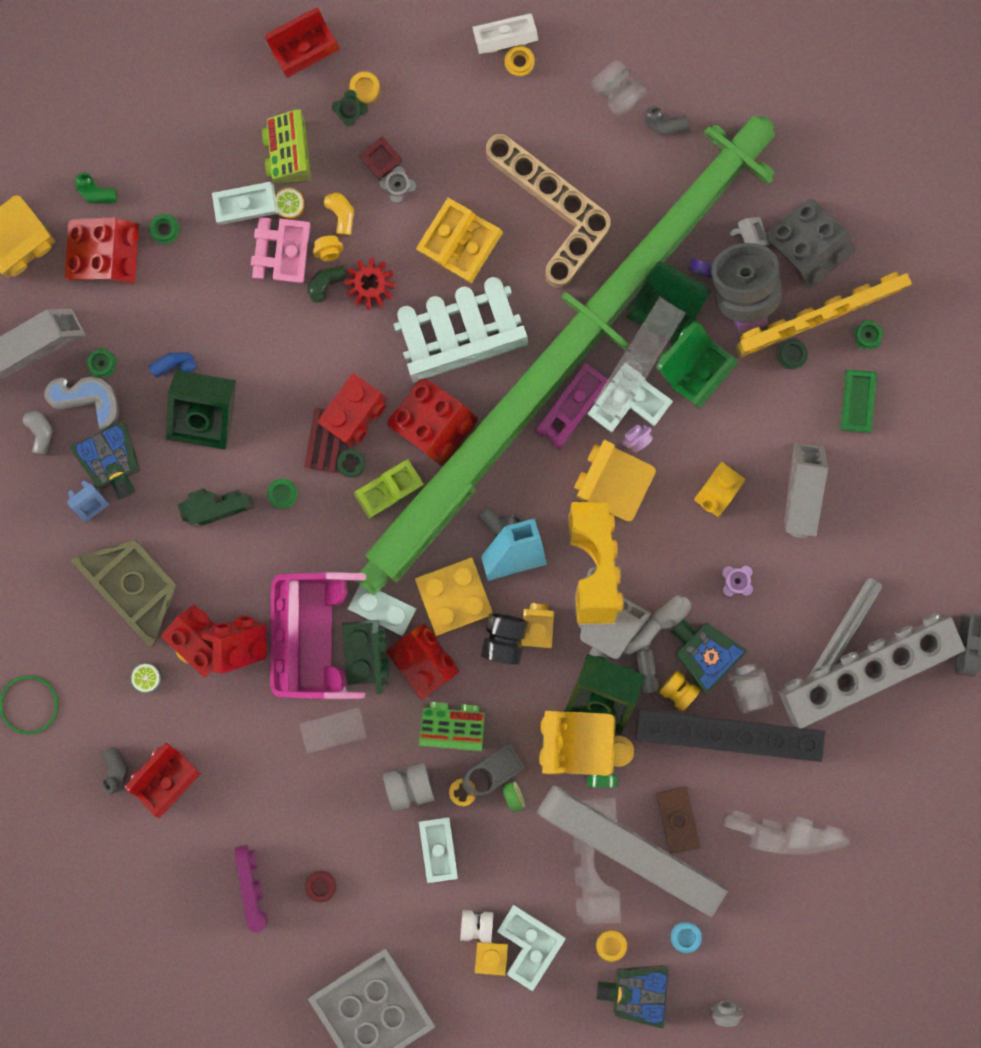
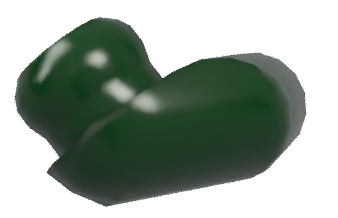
(322, 280)

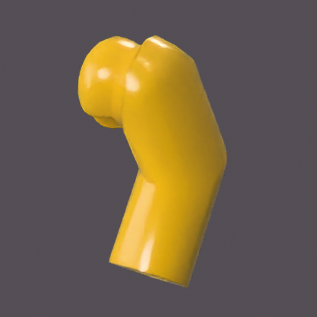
(344, 211)

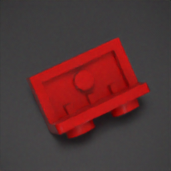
(301, 42)
(353, 410)
(186, 639)
(237, 643)
(422, 661)
(162, 779)

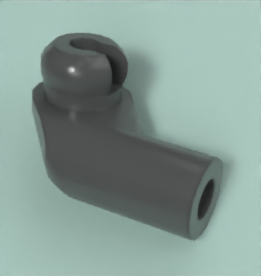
(662, 124)
(117, 771)

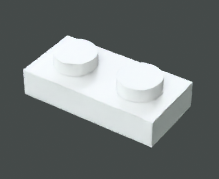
(505, 33)

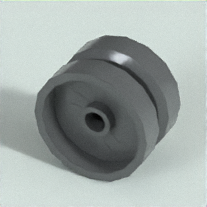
(747, 282)

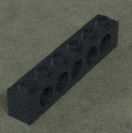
(729, 735)

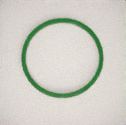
(55, 710)

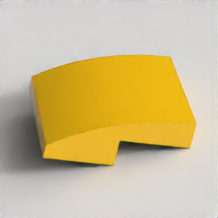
(459, 240)

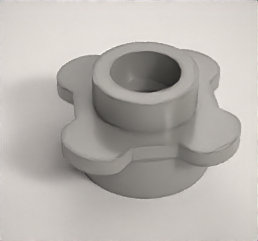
(396, 193)
(726, 1013)

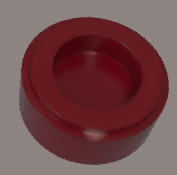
(320, 886)

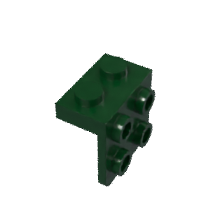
(674, 288)

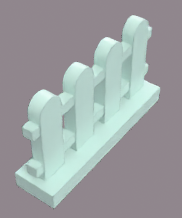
(480, 345)

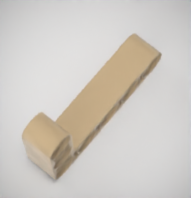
(555, 202)

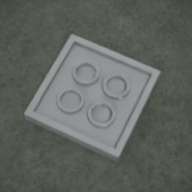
(372, 1006)

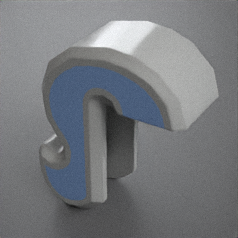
(86, 392)

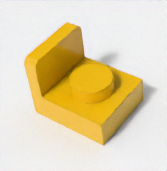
(539, 627)

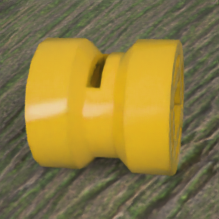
(684, 696)

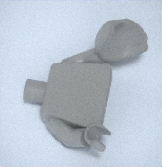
(632, 627)

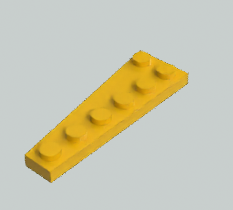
(809, 318)

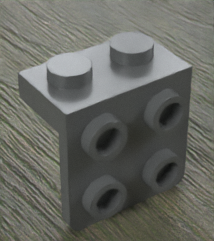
(811, 242)

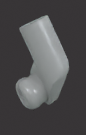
(42, 430)

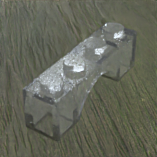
(599, 900)

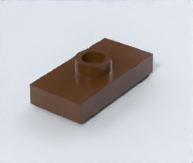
(678, 820)

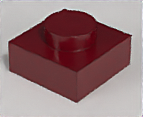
(380, 158)

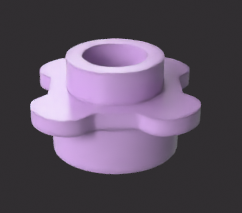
(637, 438)
(743, 587)

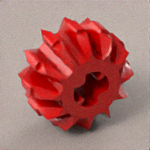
(368, 273)

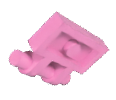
(290, 254)

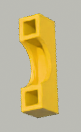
(591, 531)

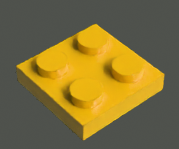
(454, 596)

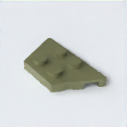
(131, 585)

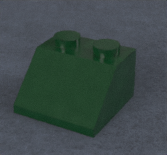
(200, 409)
(605, 689)

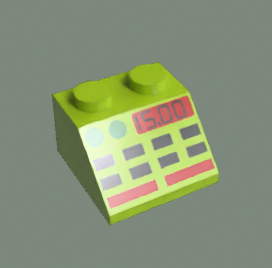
(287, 148)

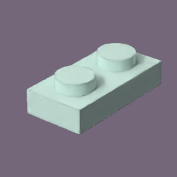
(244, 203)
(388, 610)
(438, 850)

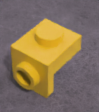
(719, 489)

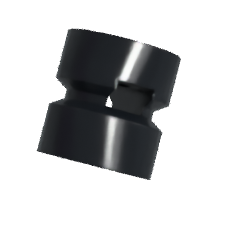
(504, 638)

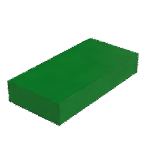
(858, 401)

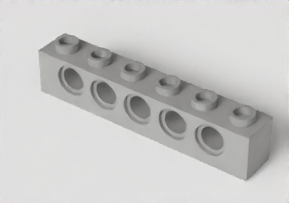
(943, 645)

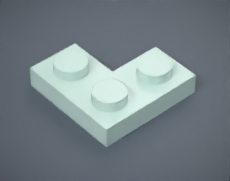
(647, 403)
(537, 942)

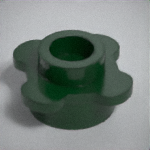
(349, 117)

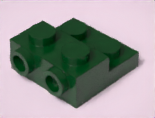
(205, 506)

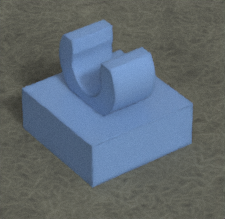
(87, 501)

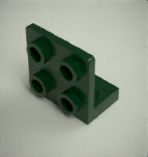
(363, 653)

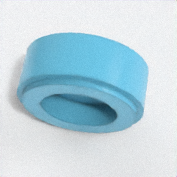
(686, 937)

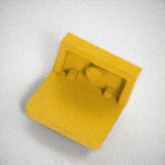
(20, 237)
(616, 480)
(577, 743)

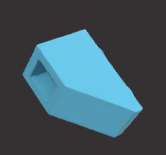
(514, 550)

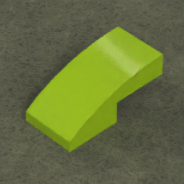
(388, 489)

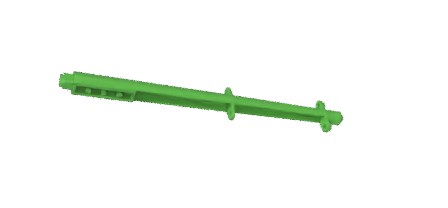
(457, 478)

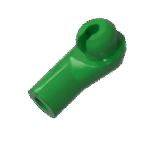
(92, 192)

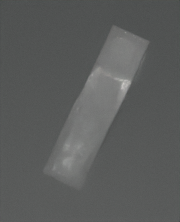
(639, 358)
(797, 838)

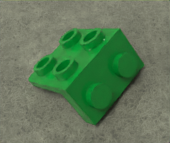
(695, 365)

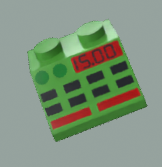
(452, 727)

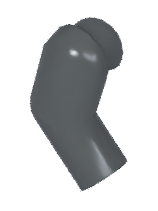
(495, 523)

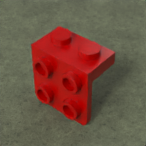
(102, 250)
(432, 421)

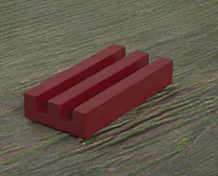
(311, 446)

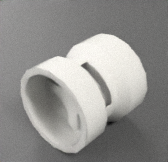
(469, 926)

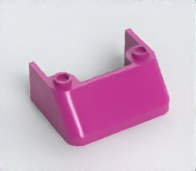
(304, 635)

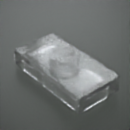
(333, 730)

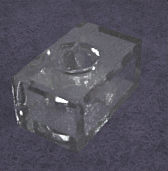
(750, 688)

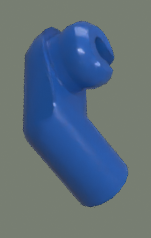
(173, 360)

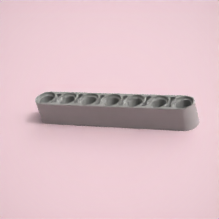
(632, 851)

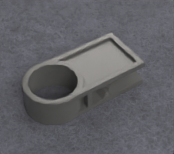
(968, 662)
(497, 767)

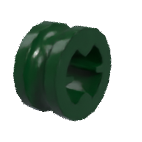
(343, 458)

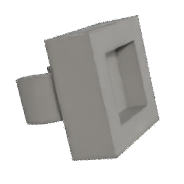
(752, 231)

